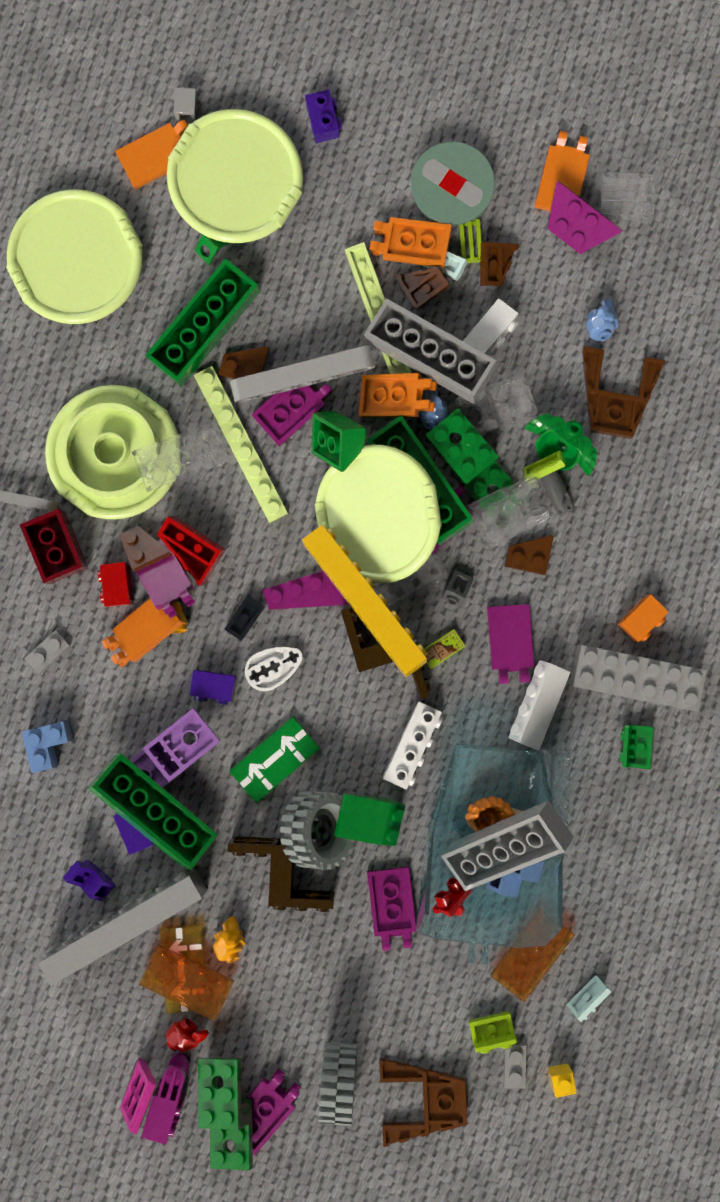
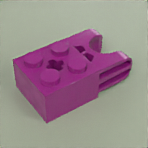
(167, 1101)

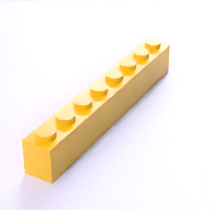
(364, 601)

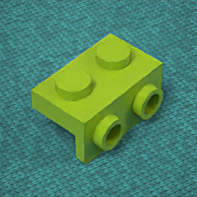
(492, 1032)

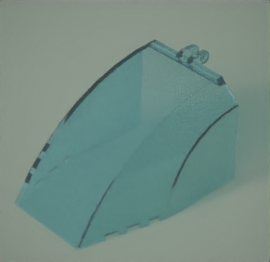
(489, 916)

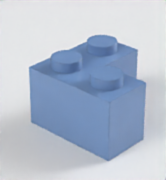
(41, 742)
(511, 883)

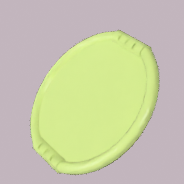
(234, 176)
(74, 256)
(93, 448)
(381, 512)

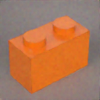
(643, 618)

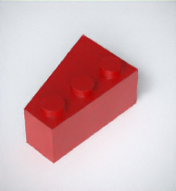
(191, 548)

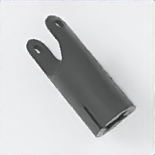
(557, 493)

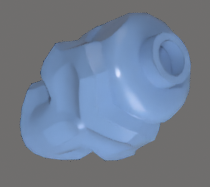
(602, 321)
(432, 419)

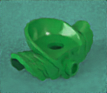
(563, 436)

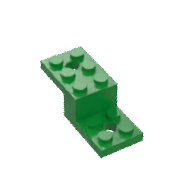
(472, 459)
(225, 1113)

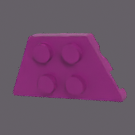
(578, 221)

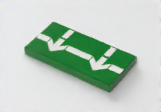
(274, 759)

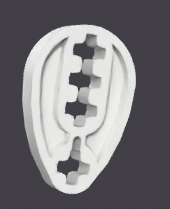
(264, 658)

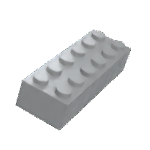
(430, 351)
(638, 678)
(508, 846)

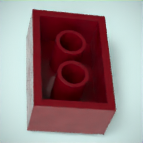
(53, 546)

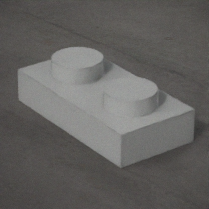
(47, 652)
(515, 1066)

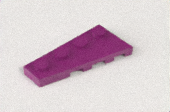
(304, 592)

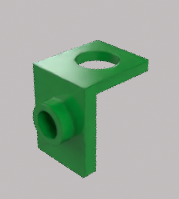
(213, 246)

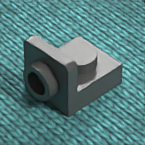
(457, 588)

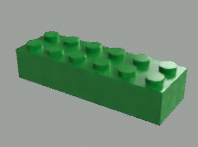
(203, 322)
(452, 511)
(152, 811)

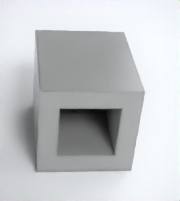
(186, 104)

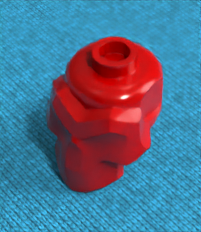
(183, 1035)

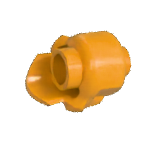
(229, 941)

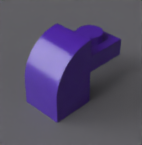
(90, 878)

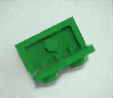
(637, 746)

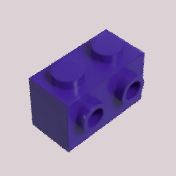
(322, 116)

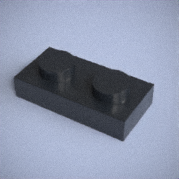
(244, 618)

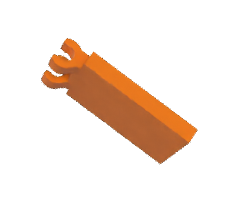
(148, 156)
(562, 165)
(412, 241)
(394, 395)
(140, 633)

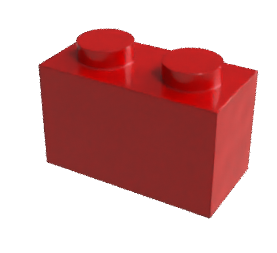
(115, 584)

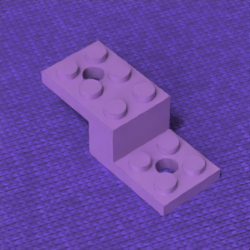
(170, 753)

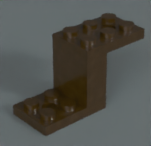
(376, 656)
(281, 875)

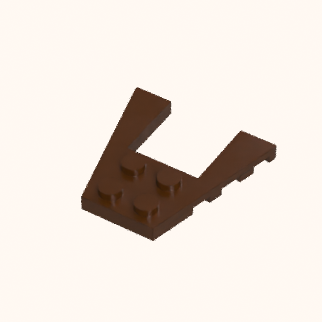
(611, 411)
(443, 1101)

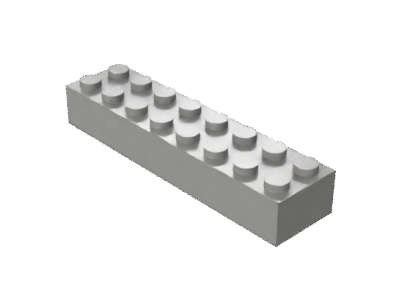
(121, 927)

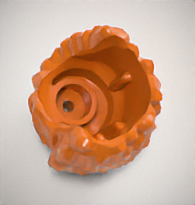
(491, 809)

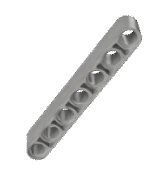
(302, 374)

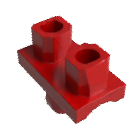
(451, 901)

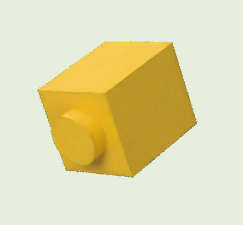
(562, 1080)

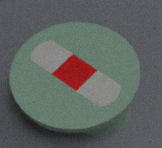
(452, 183)

